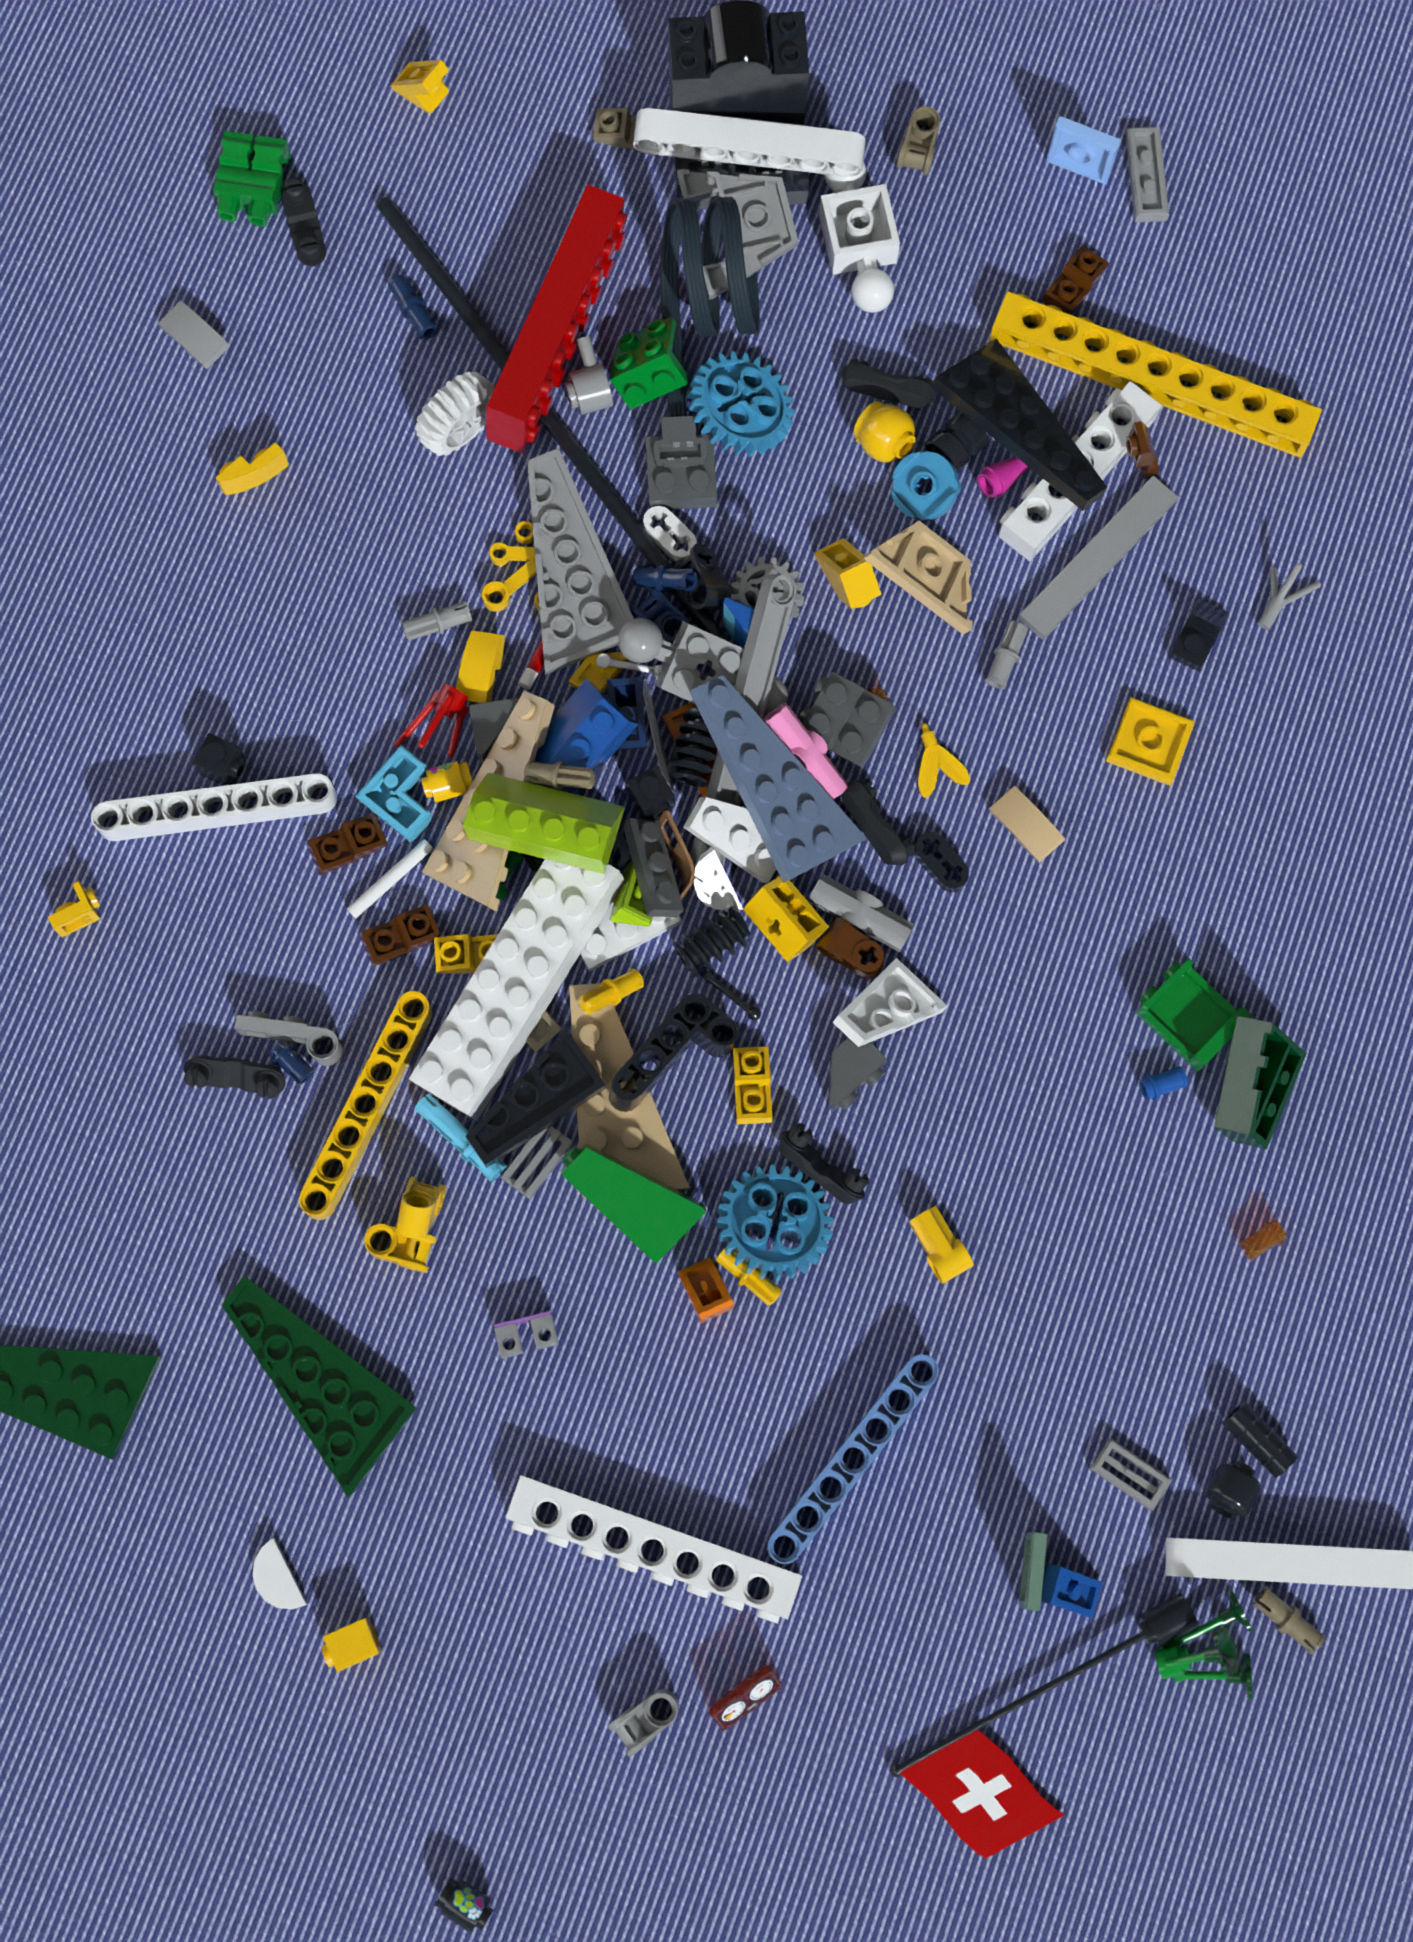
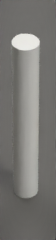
(389, 879)

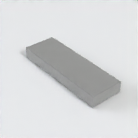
(1147, 174)

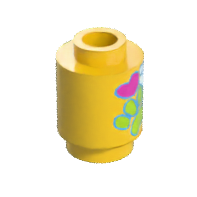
(447, 781)

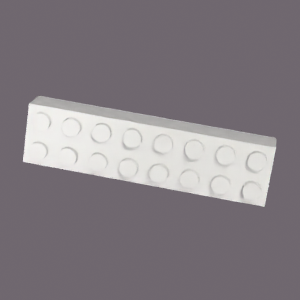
(514, 984)

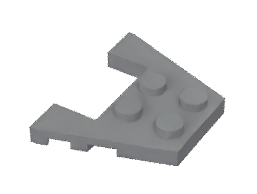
(764, 217)

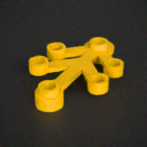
(520, 577)

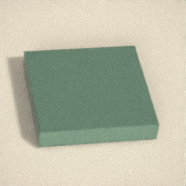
(1032, 1571)

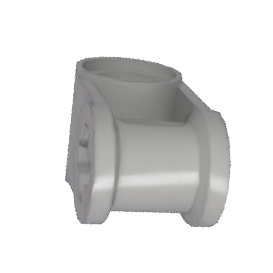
(643, 1722)

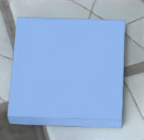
(1083, 150)

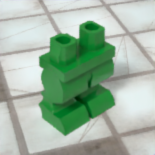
(250, 189)

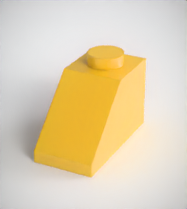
(848, 573)

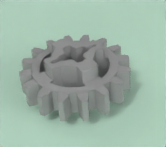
(749, 588)

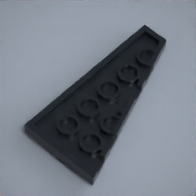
(1008, 408)

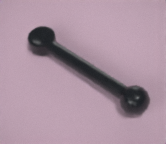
(753, 1012)

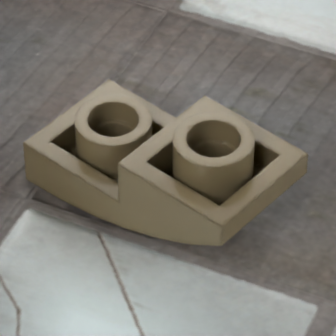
(615, 127)

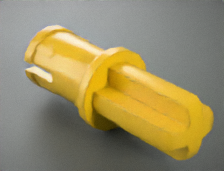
(611, 991)
(762, 1288)

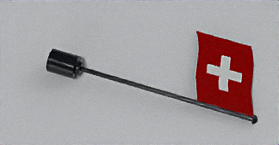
(982, 1787)

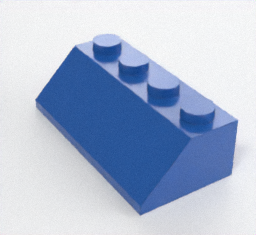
(585, 732)

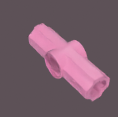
(807, 748)

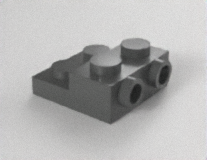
(847, 718)

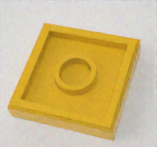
(1150, 741)

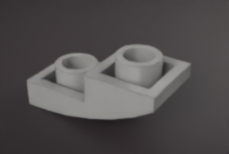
(193, 334)

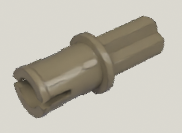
(559, 775)

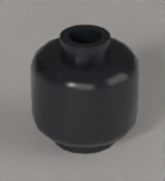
(1233, 1490)

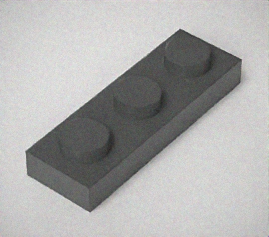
(653, 868)

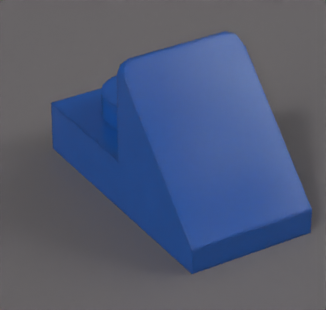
(1070, 1590)

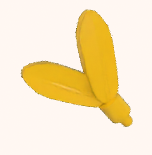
(936, 758)

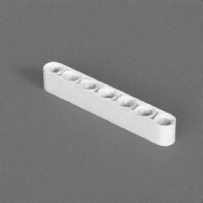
(749, 142)
(199, 800)
(1289, 1563)

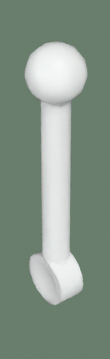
(604, 661)

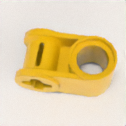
(419, 1208)
(401, 1249)

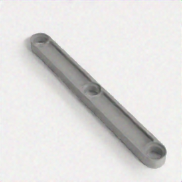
(753, 680)

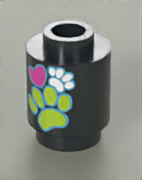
(464, 1905)

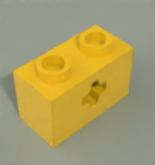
(785, 918)

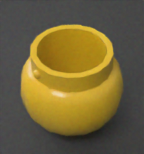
(885, 432)

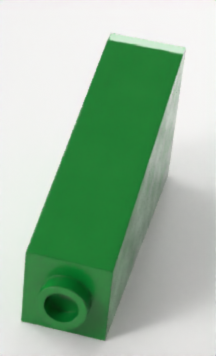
(635, 1202)

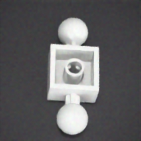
(860, 237)

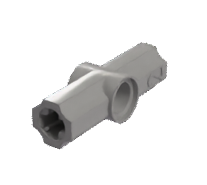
(862, 912)

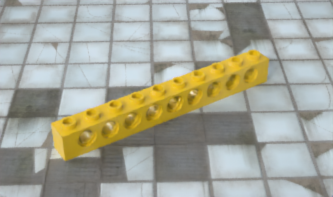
(1165, 388)

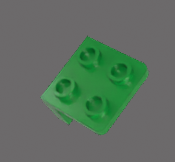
(646, 365)

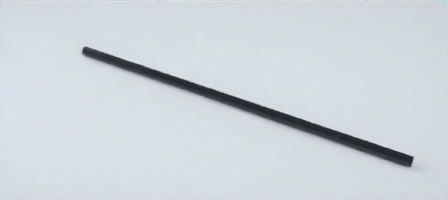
(551, 421)

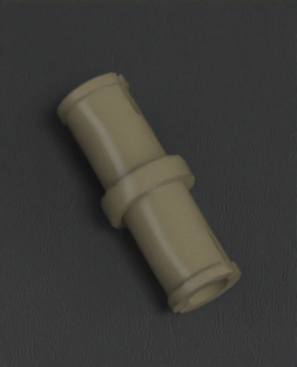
(1288, 1620)

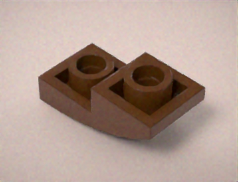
(1076, 280)
(1141, 447)
(348, 844)
(400, 936)

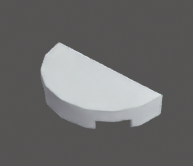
(713, 884)
(275, 1579)

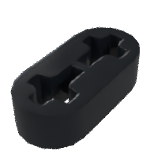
(947, 856)

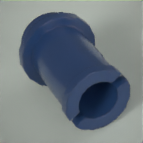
(291, 1062)

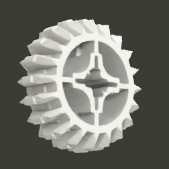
(455, 413)

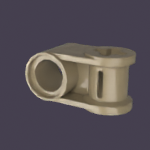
(919, 144)

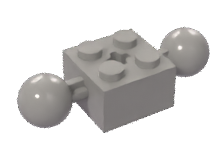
(643, 641)

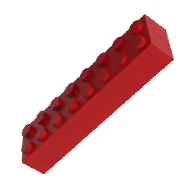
(556, 319)

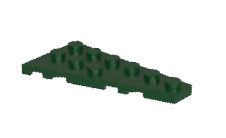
(75, 1392)
(330, 1394)

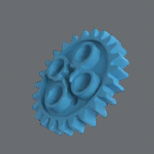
(735, 388)
(806, 1230)

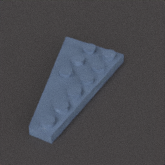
(783, 799)

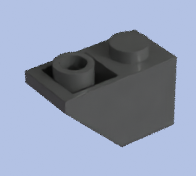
(850, 1070)

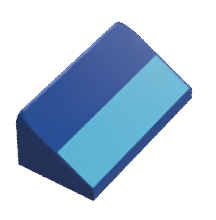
(737, 620)

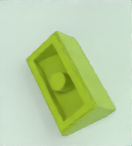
(628, 904)

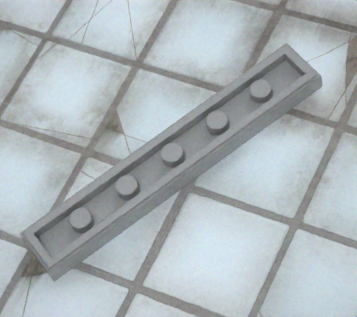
(1098, 558)

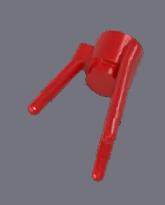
(446, 703)

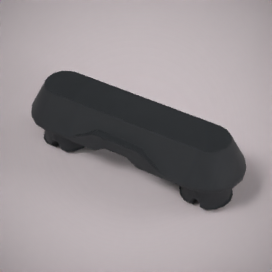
(303, 222)
(884, 386)
(860, 803)
(235, 1073)
(844, 1187)

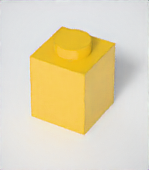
(351, 1645)

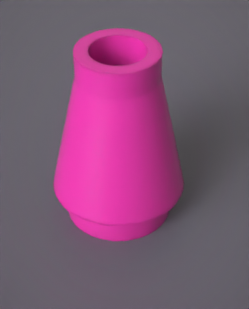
(1000, 476)

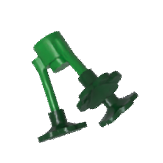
(1174, 1661)

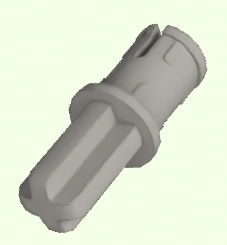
(437, 621)
(1006, 655)

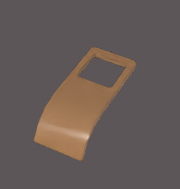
(679, 854)

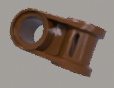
(846, 945)

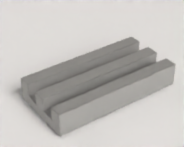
(526, 1151)
(1157, 1493)

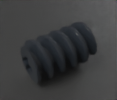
(692, 750)
(713, 942)

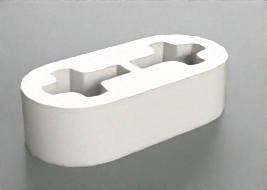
(675, 529)

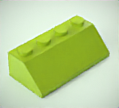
(543, 822)

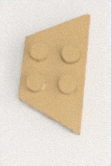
(928, 571)

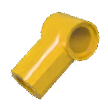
(944, 1253)

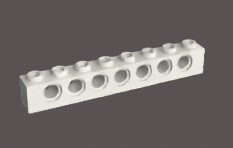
(781, 1582)

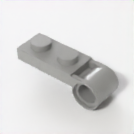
(290, 1030)

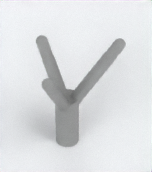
(1279, 600)

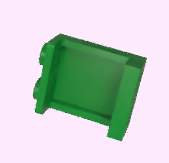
(1189, 1014)

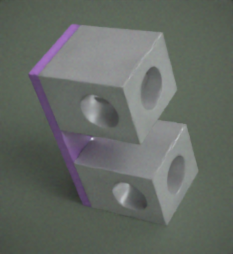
(509, 1330)

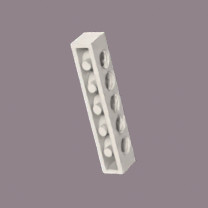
(1031, 536)

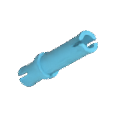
(455, 1133)

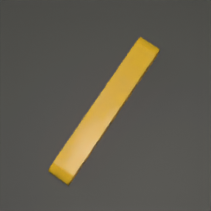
(366, 1122)

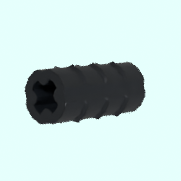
(1260, 1439)

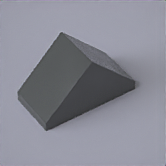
(488, 722)

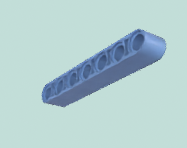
(868, 1448)

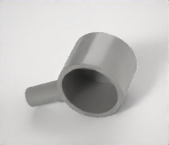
(589, 386)

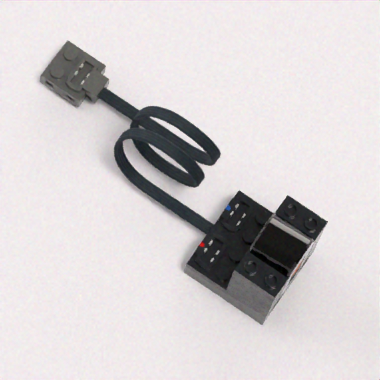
(733, 66)

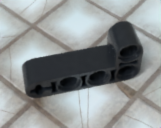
(666, 1055)

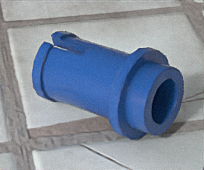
(1162, 1083)

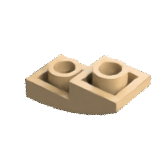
(1027, 824)

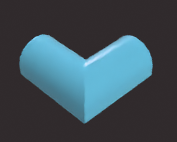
(388, 797)

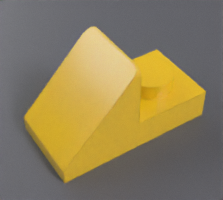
(422, 84)

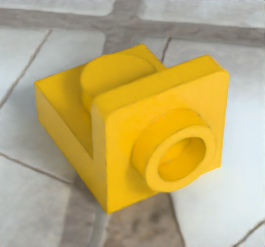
(77, 915)

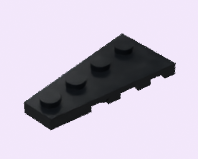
(546, 1093)

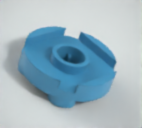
(944, 488)

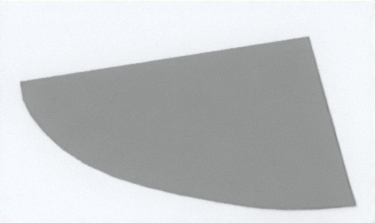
(658, 743)

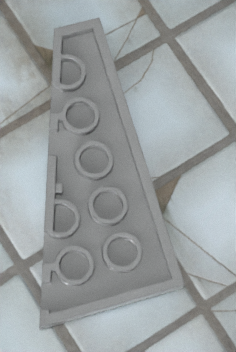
(576, 585)

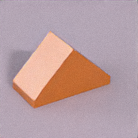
(706, 1290)

